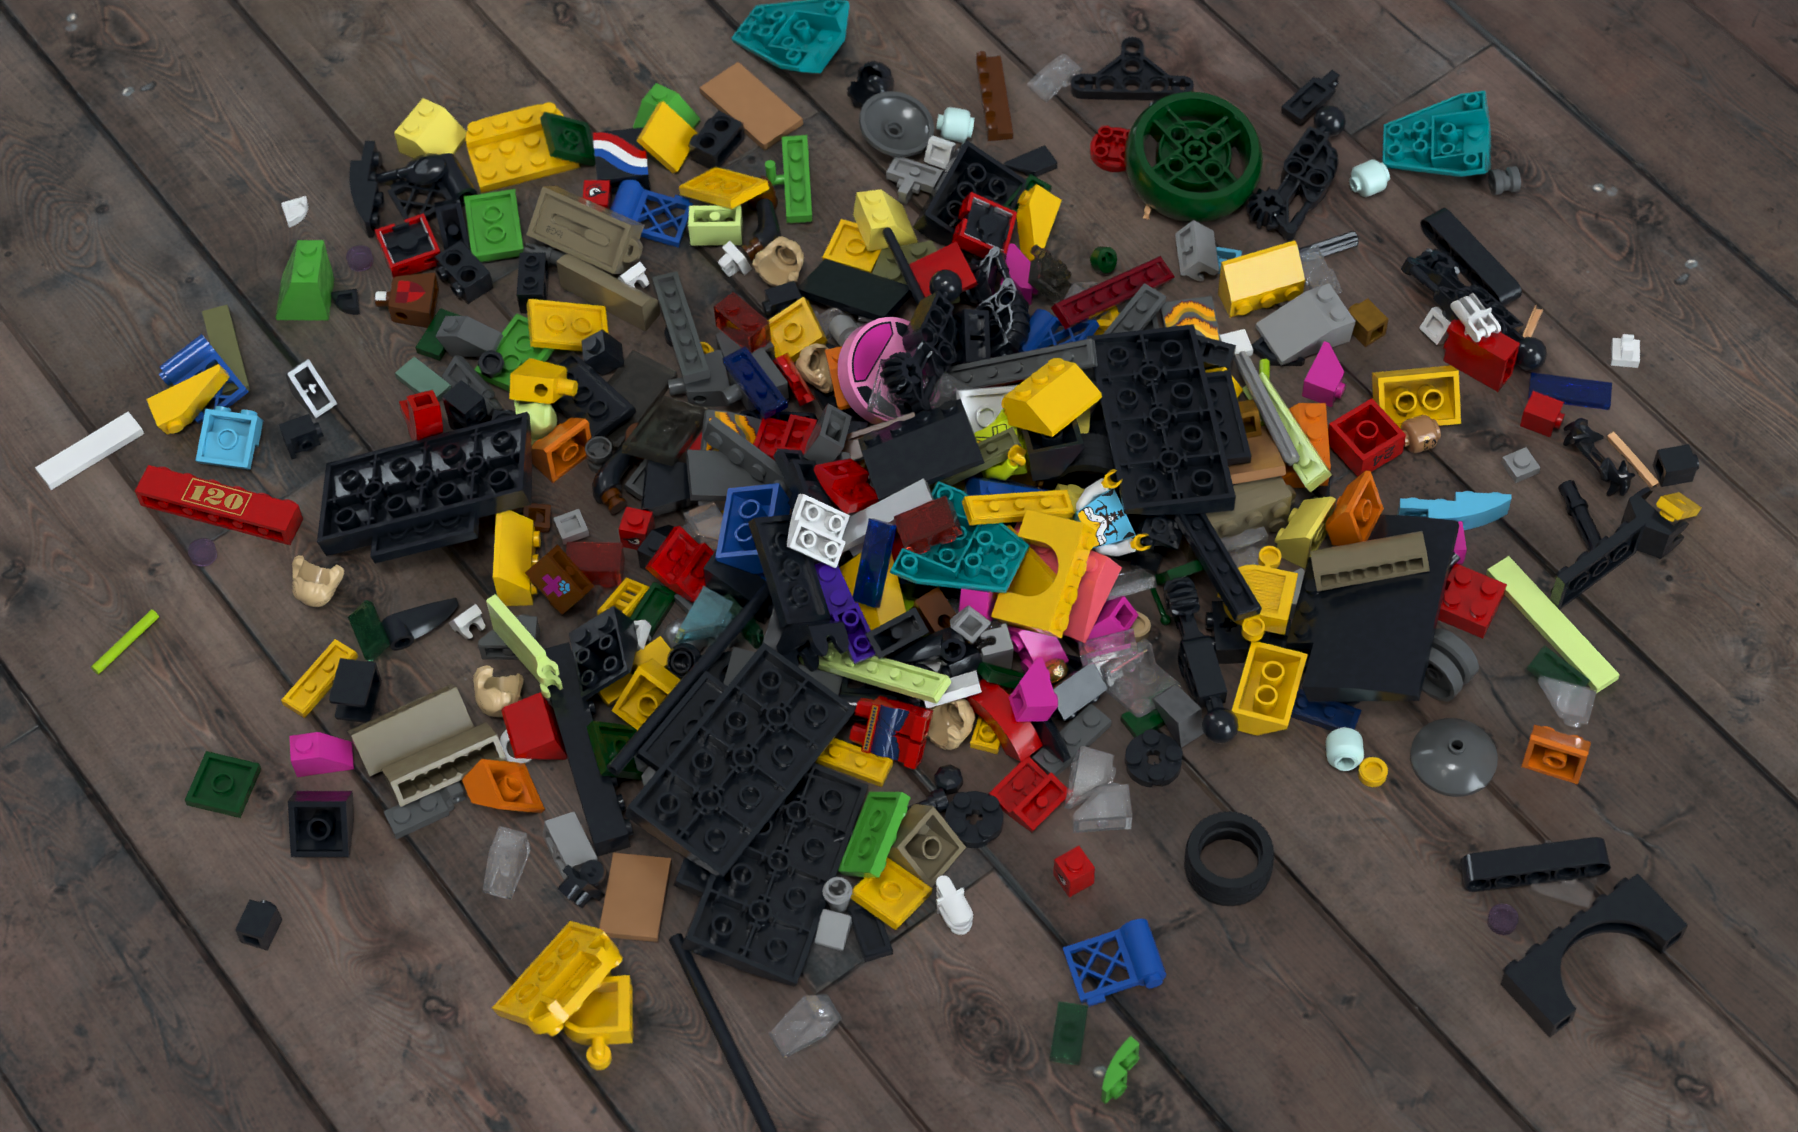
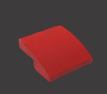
(943, 259)
(780, 434)
(846, 485)
(681, 564)
(1029, 794)

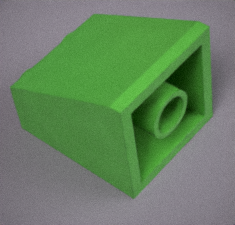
(306, 283)

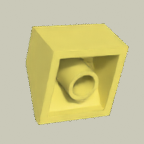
(429, 130)
(876, 211)
(1305, 530)

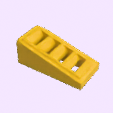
(620, 593)

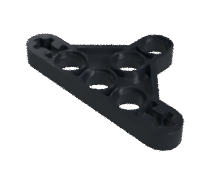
(1119, 77)

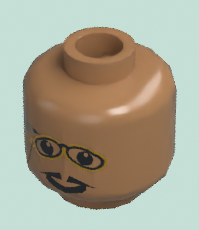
(1421, 433)

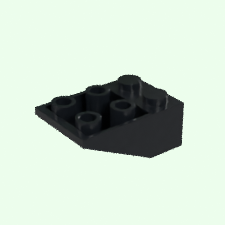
(603, 650)

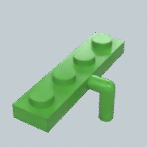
(795, 178)

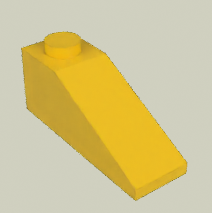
(1035, 218)
(184, 401)

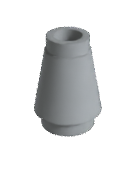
(837, 894)

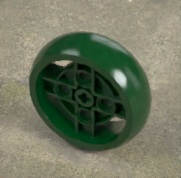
(1196, 122)

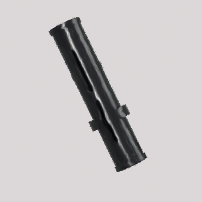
(1579, 511)

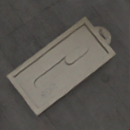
(586, 230)
(1256, 505)

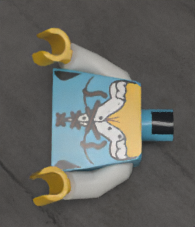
(1103, 512)

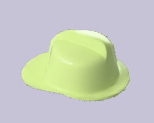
(542, 418)

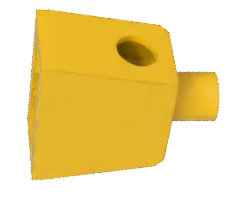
(540, 382)

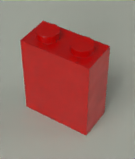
(1487, 361)

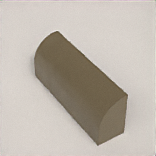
(607, 291)
(1369, 561)
(410, 728)
(442, 764)

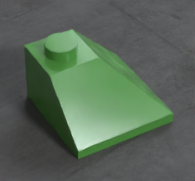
(658, 94)

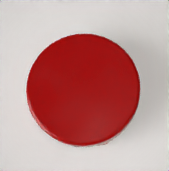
(1108, 148)

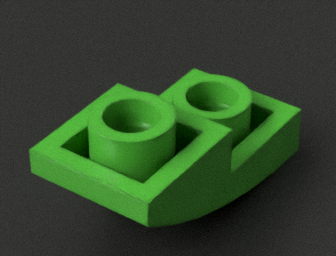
(1116, 1075)

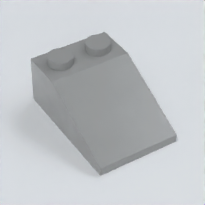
(1306, 323)

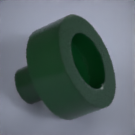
(1103, 259)

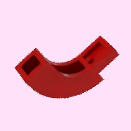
(422, 415)
(993, 705)

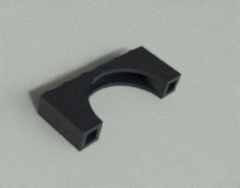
(1629, 910)

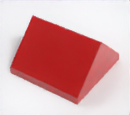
(533, 729)

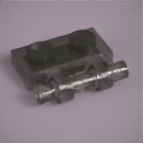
(1049, 275)

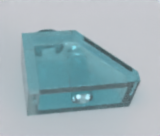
(705, 617)

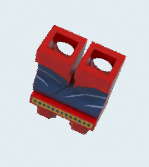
(892, 729)

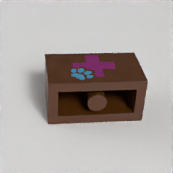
(559, 579)

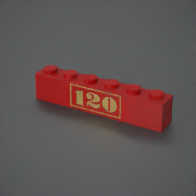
(219, 504)

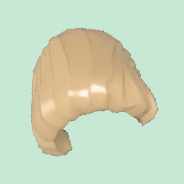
(779, 262)
(814, 367)
(314, 584)
(495, 692)
(951, 724)

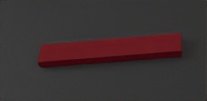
(1111, 293)

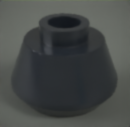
(682, 658)

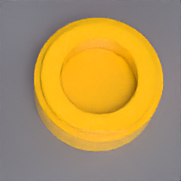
(1372, 772)

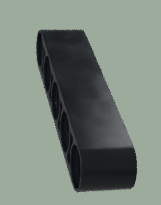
(1473, 258)
(1535, 862)

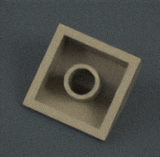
(925, 844)

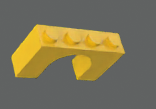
(1050, 610)

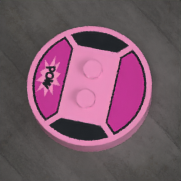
(861, 358)

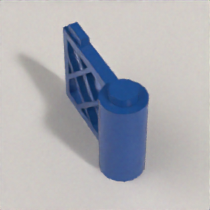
(632, 200)
(1044, 325)
(195, 359)
(1139, 957)

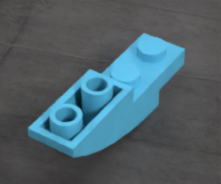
(1468, 507)

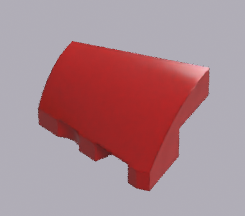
(794, 378)

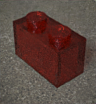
(742, 323)
(928, 525)
(598, 561)

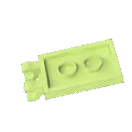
(523, 645)

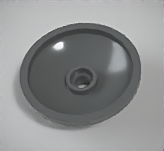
(900, 115)
(1453, 770)

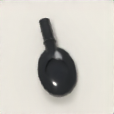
(419, 171)

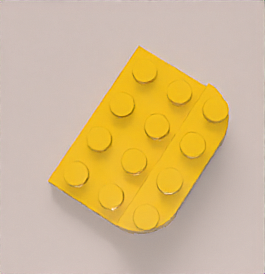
(512, 148)
(560, 979)

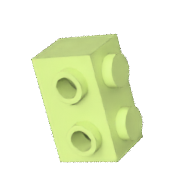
(715, 225)

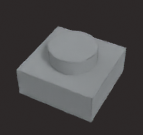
(1520, 465)
(571, 526)

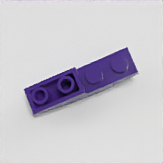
(844, 609)

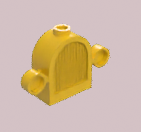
(1273, 591)
(603, 1020)

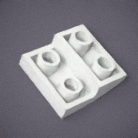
(817, 530)

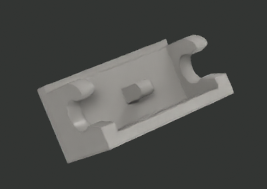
(1196, 251)
(1002, 651)
(567, 842)

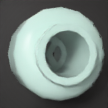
(955, 124)
(1369, 178)
(1344, 748)

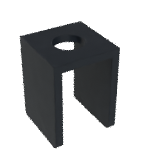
(355, 690)

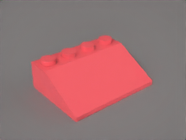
(1092, 589)

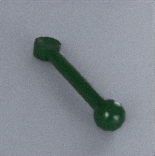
(1165, 619)

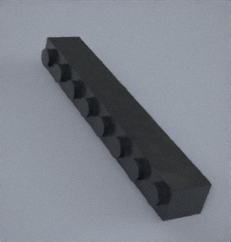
(596, 792)

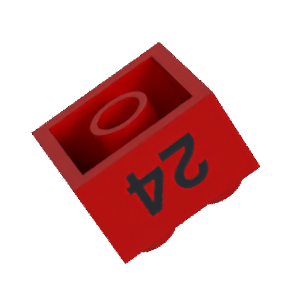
(1366, 438)

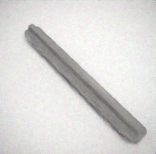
(1266, 408)

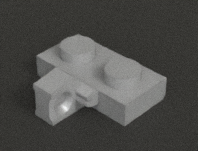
(912, 177)

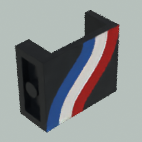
(621, 157)

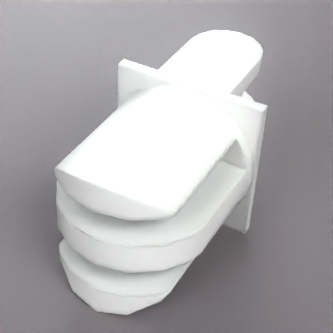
(1475, 317)
(953, 906)

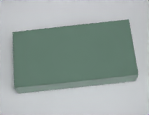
(421, 378)

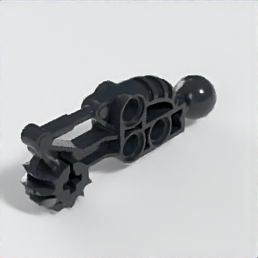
(1304, 172)
(1440, 275)
(1006, 308)
(928, 343)
(1199, 662)

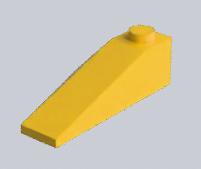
(891, 602)

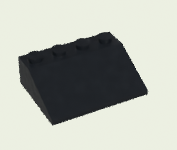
(966, 172)
(925, 446)

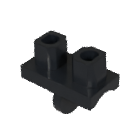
(581, 885)

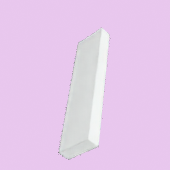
(89, 450)

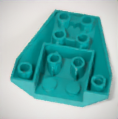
(795, 33)
(1442, 138)
(979, 559)

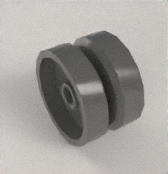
(1449, 666)

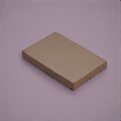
(635, 897)

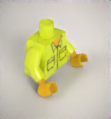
(1016, 456)

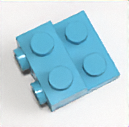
(229, 438)

